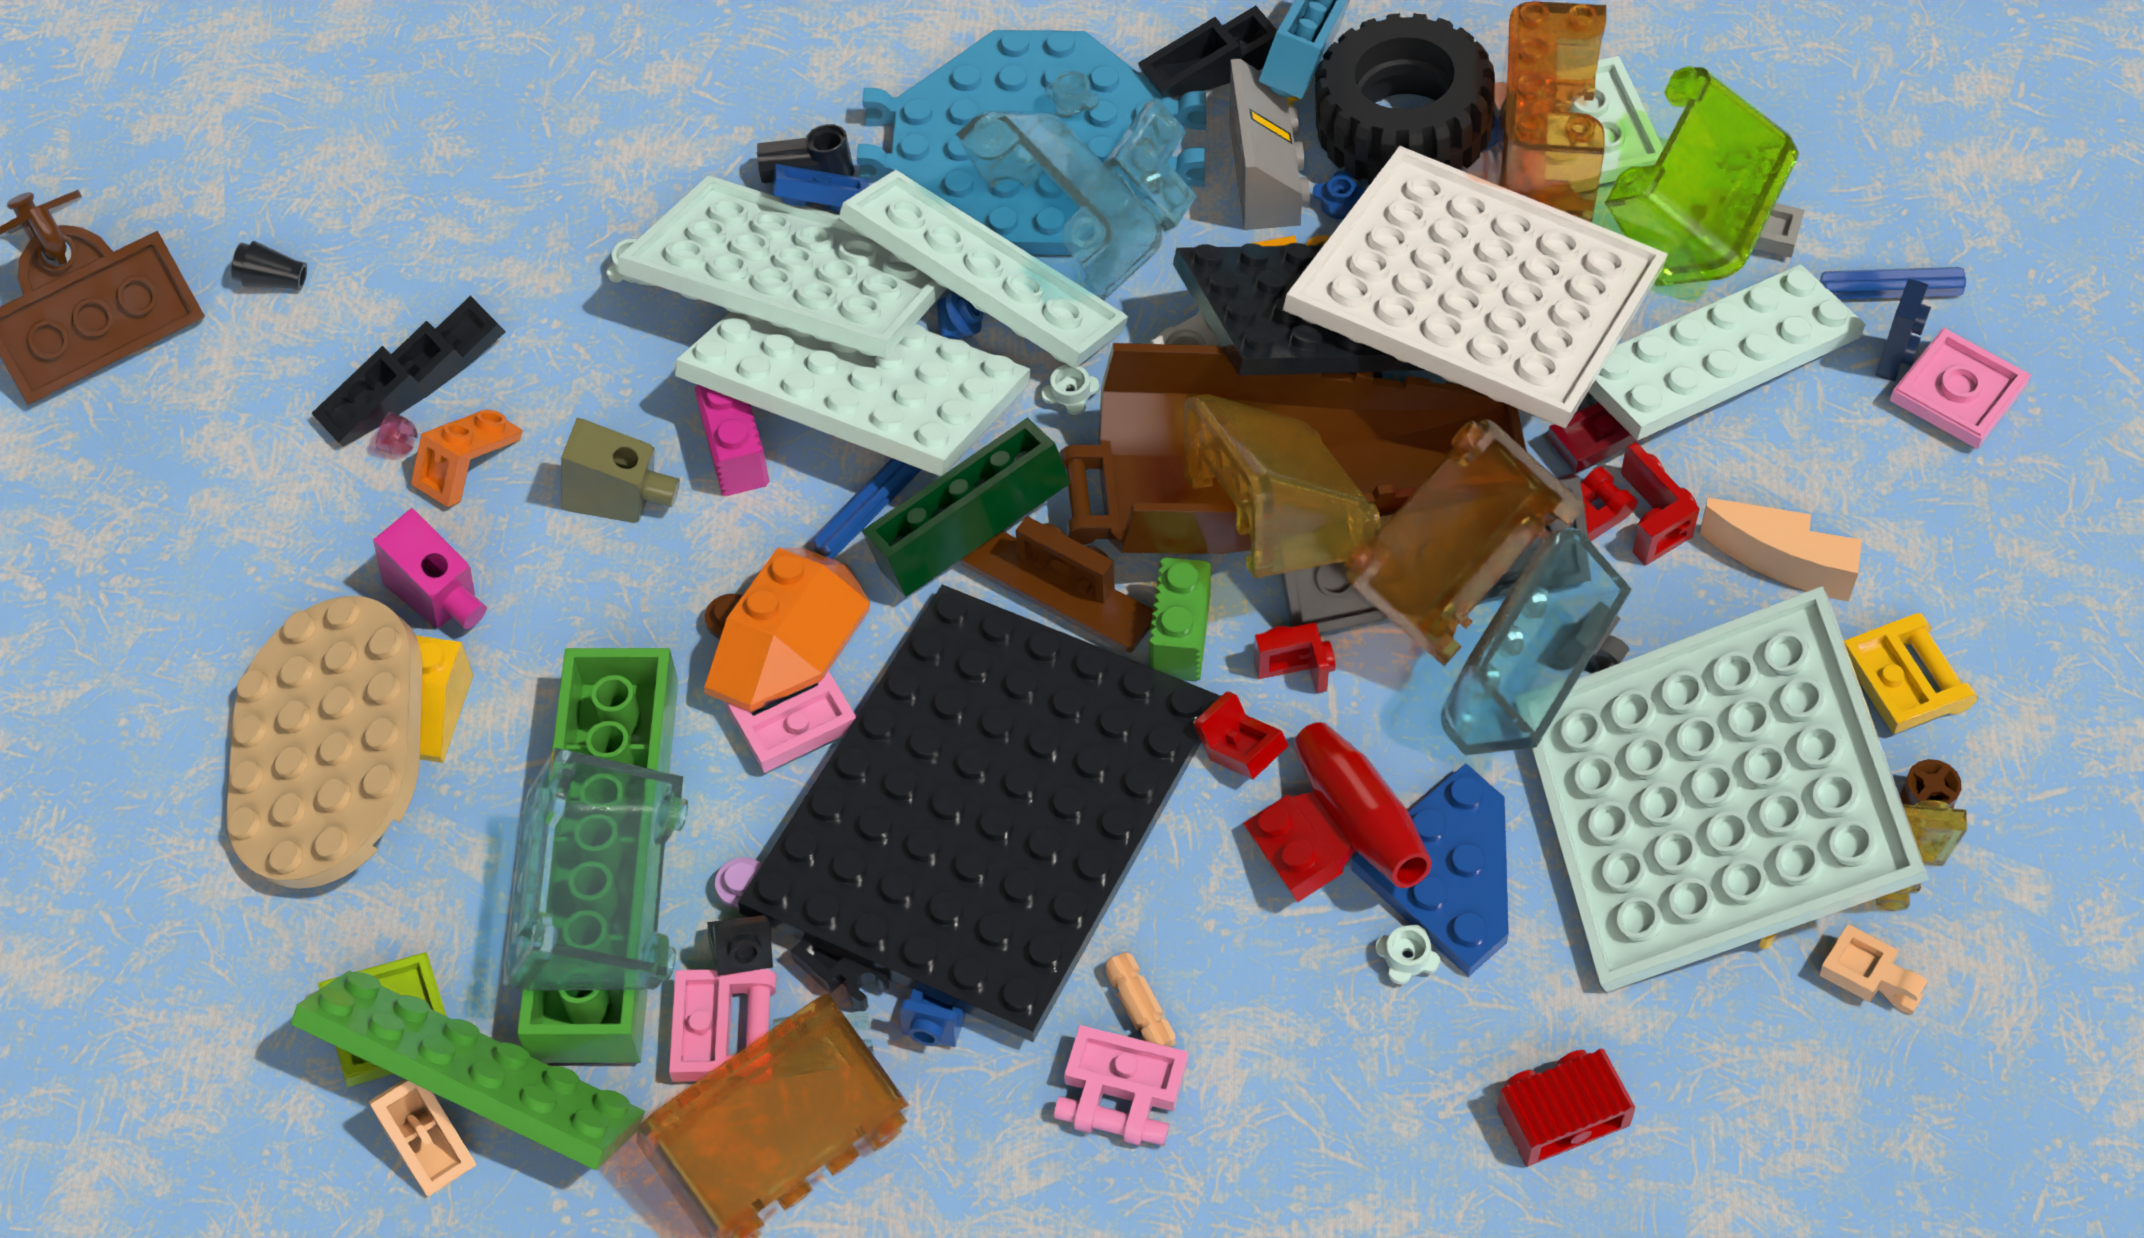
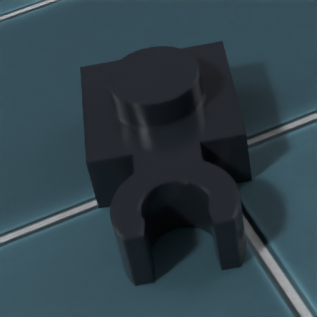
(833, 971)

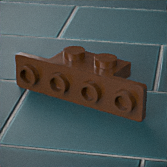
(1064, 580)

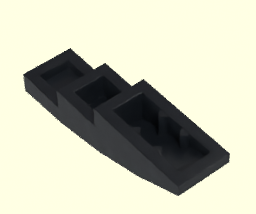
(408, 374)

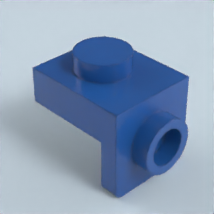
(930, 1020)

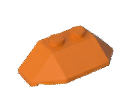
(786, 629)

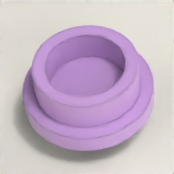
(734, 879)

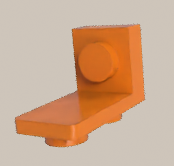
(447, 451)

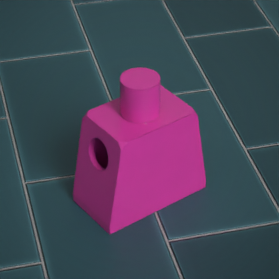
(427, 572)

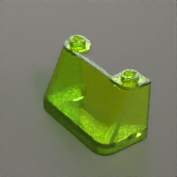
(1709, 184)

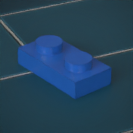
(801, 186)

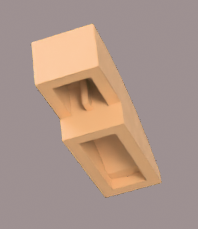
(1783, 546)

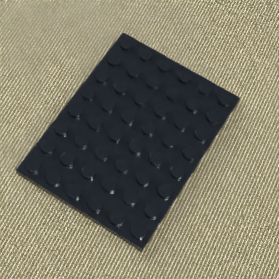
(982, 811)

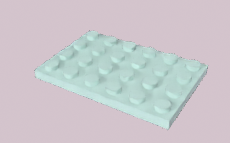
(782, 267)
(913, 406)

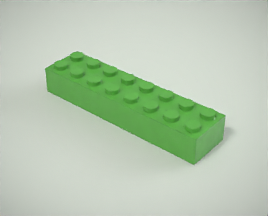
(620, 710)

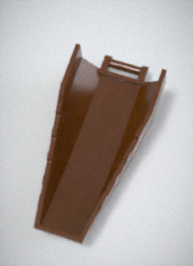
(1376, 428)

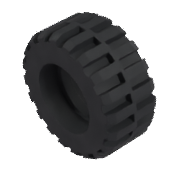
(1396, 59)

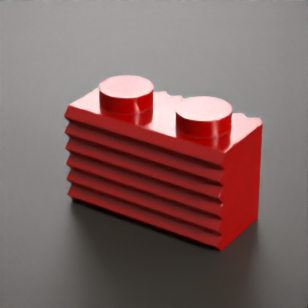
(1564, 1105)

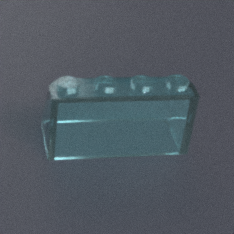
(1534, 647)

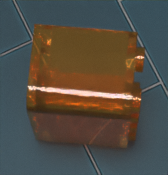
(1545, 69)
(773, 1122)

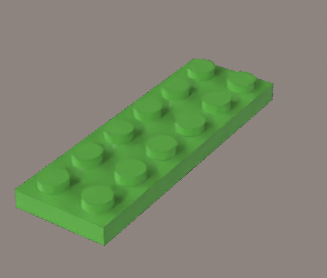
(470, 1068)

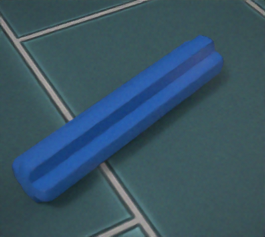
(1892, 282)
(862, 508)

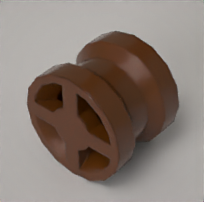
(1931, 779)

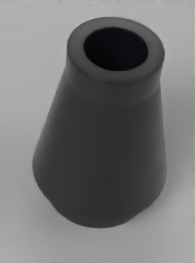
(267, 268)

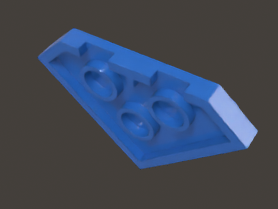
(1466, 890)

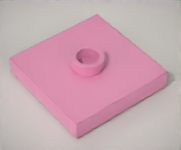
(1960, 388)

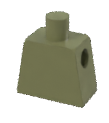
(611, 474)

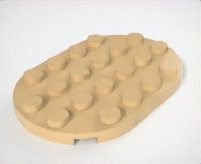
(324, 742)

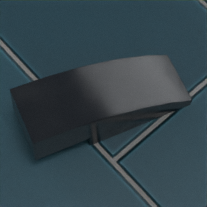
(1205, 54)

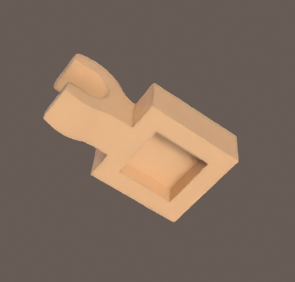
(1867, 965)

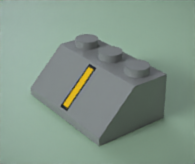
(1265, 152)

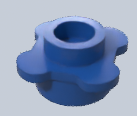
(1338, 195)

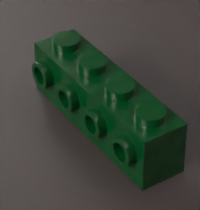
(966, 506)

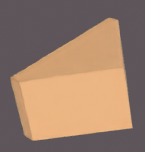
(422, 1135)

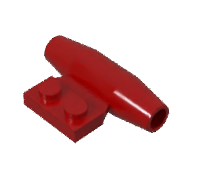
(1348, 811)

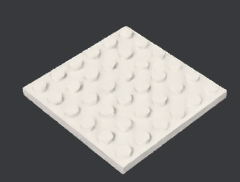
(1478, 285)

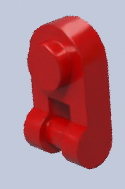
(1618, 503)

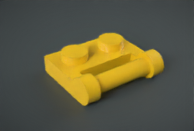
(1897, 682)

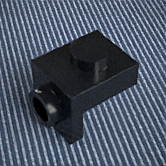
(740, 944)

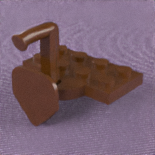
(88, 308)

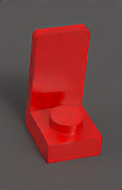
(1673, 511)

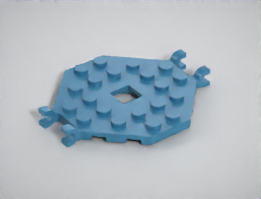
(1011, 74)

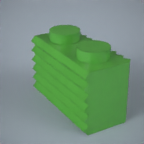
(1180, 617)

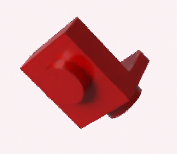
(1294, 650)
(1237, 739)

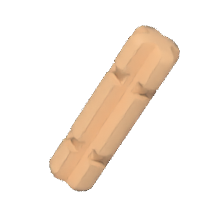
(1139, 1000)

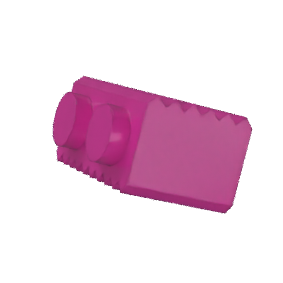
(732, 442)

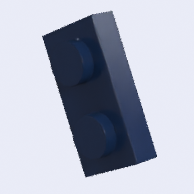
(1908, 319)

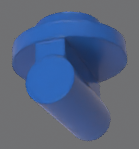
(958, 317)

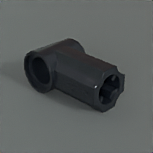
(822, 150)

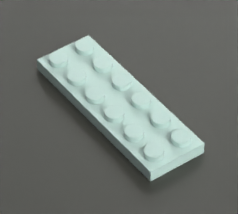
(983, 268)
(1722, 351)

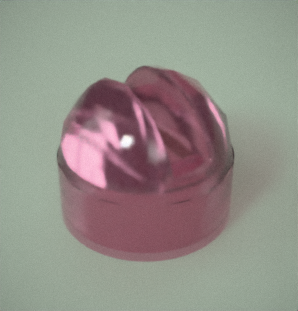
(394, 434)

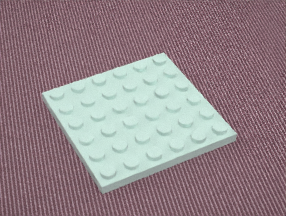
(1722, 792)

